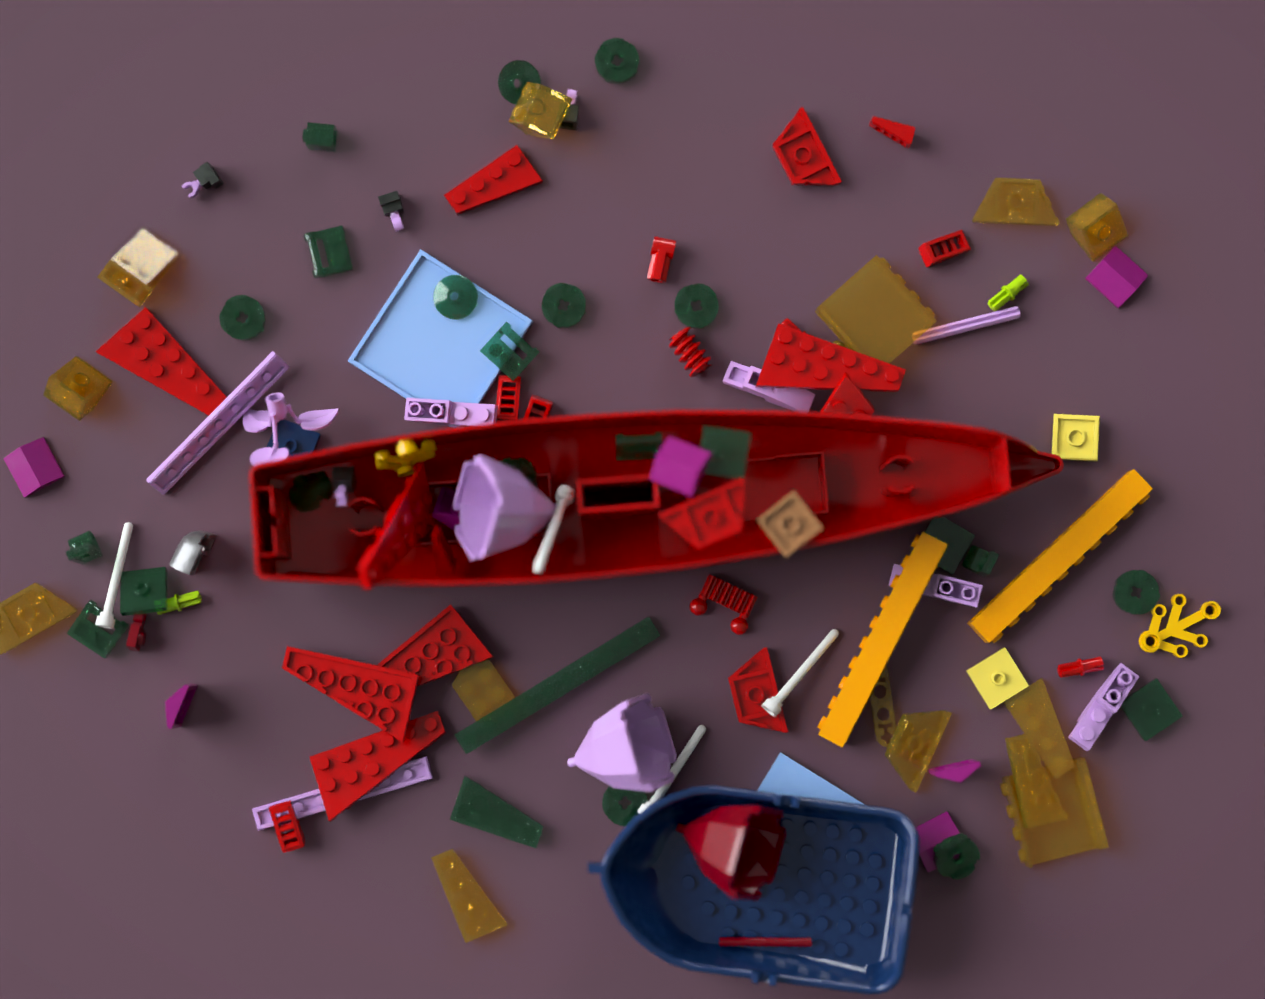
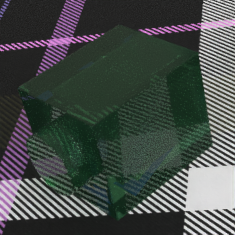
(320, 137)

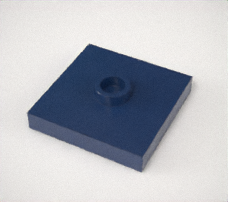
(295, 438)

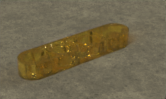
(885, 702)

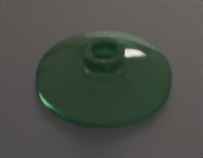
(519, 70)
(466, 299)

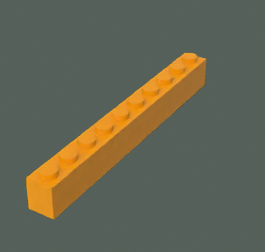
(1059, 556)
(883, 639)

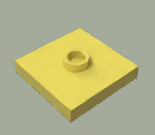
(1075, 437)
(997, 678)

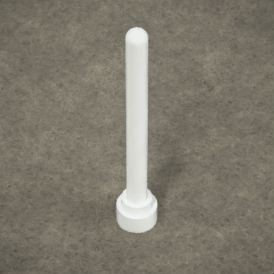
(564, 497)
(106, 618)
(774, 704)
(677, 766)

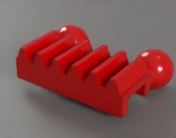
(727, 596)

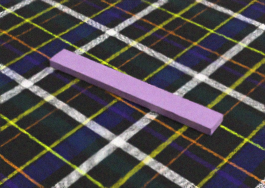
(218, 423)
(312, 803)

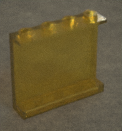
(876, 312)
(1065, 837)

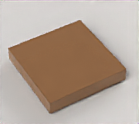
(789, 524)

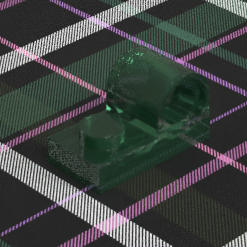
(83, 548)
(980, 561)

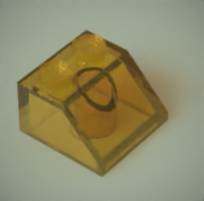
(540, 110)
(1097, 226)
(76, 387)

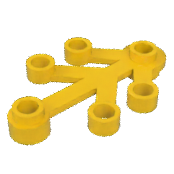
(407, 457)
(1175, 628)

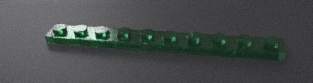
(557, 685)

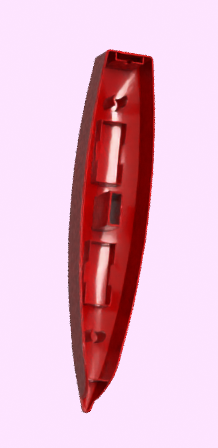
(845, 467)

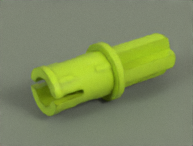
(1008, 292)
(182, 601)

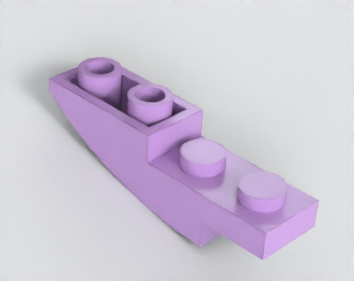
(747, 377)
(449, 413)
(948, 588)
(1103, 706)

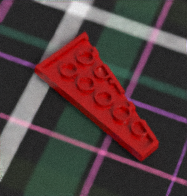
(157, 357)
(814, 363)
(405, 526)
(438, 649)
(369, 690)
(362, 765)

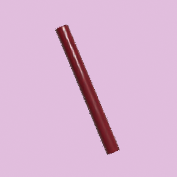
(766, 941)

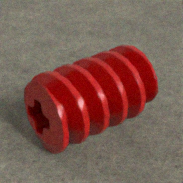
(689, 352)

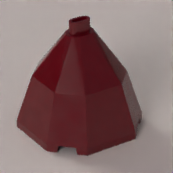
(737, 847)

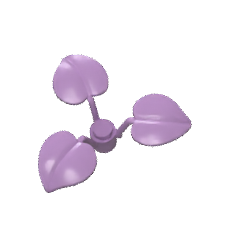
(258, 421)

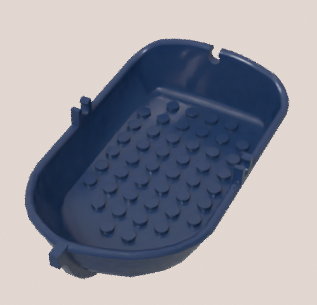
(839, 880)

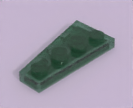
(490, 813)

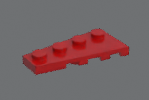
(499, 178)

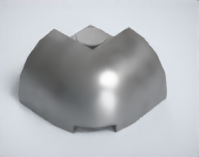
(191, 550)

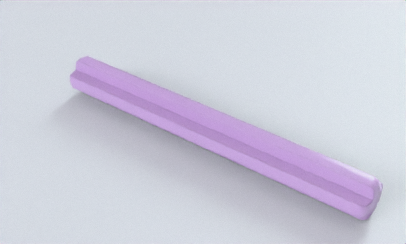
(969, 324)

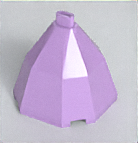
(497, 508)
(629, 747)

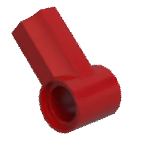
(661, 253)

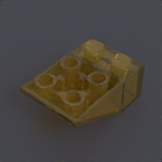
(138, 267)

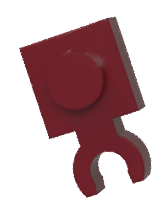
(136, 634)

